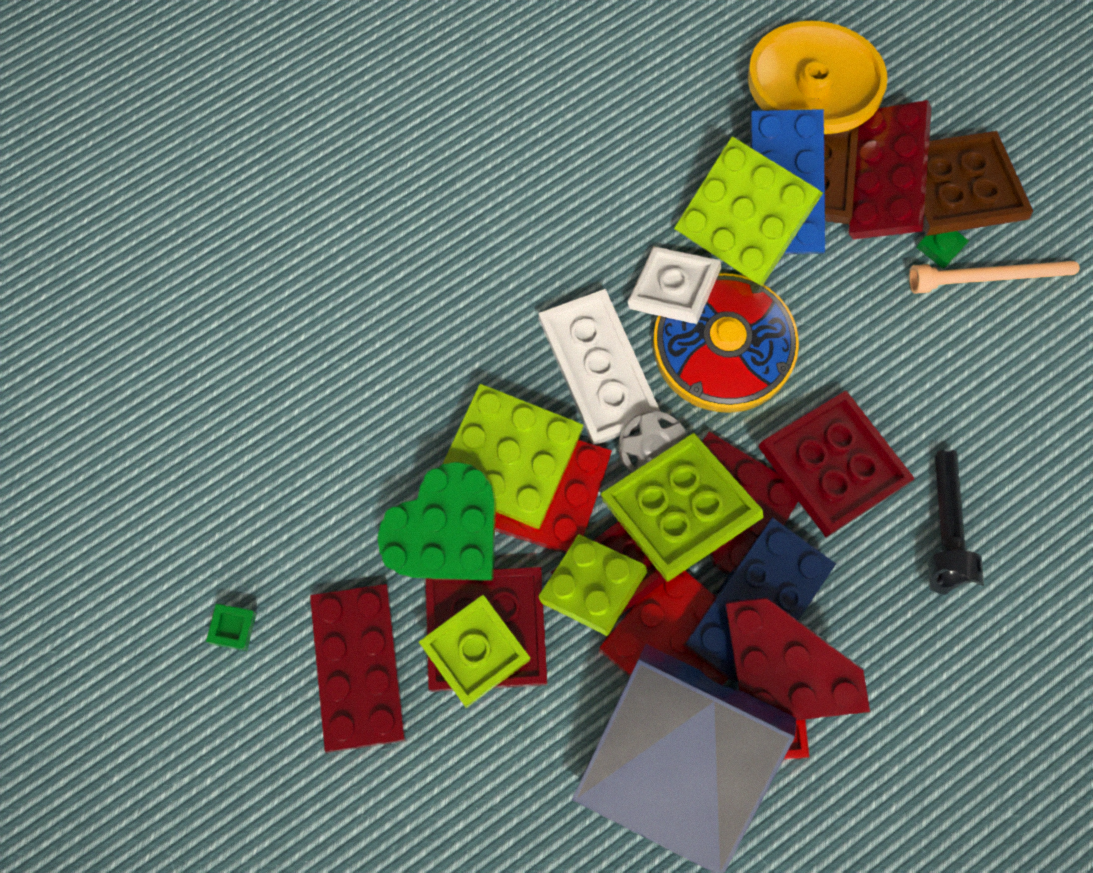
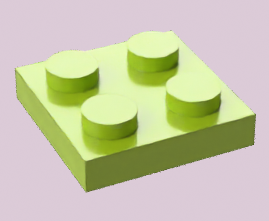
(593, 584)
(474, 651)

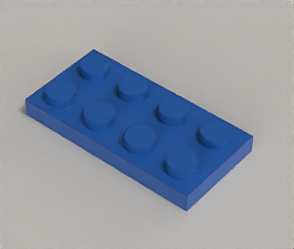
(797, 144)

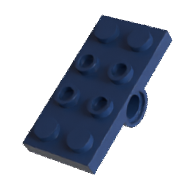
(774, 567)

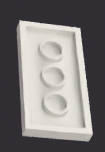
(598, 365)

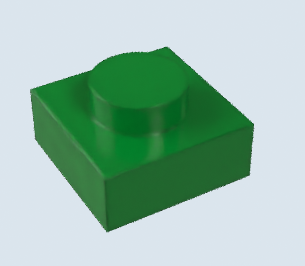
(942, 247)
(231, 627)

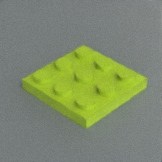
(748, 211)
(517, 449)
(681, 506)

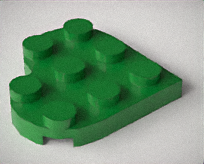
(444, 530)

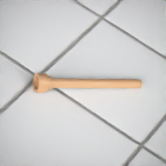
(925, 278)

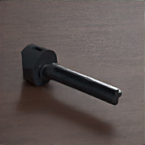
(954, 564)

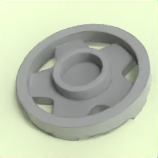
(651, 439)

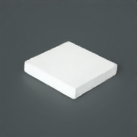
(674, 284)

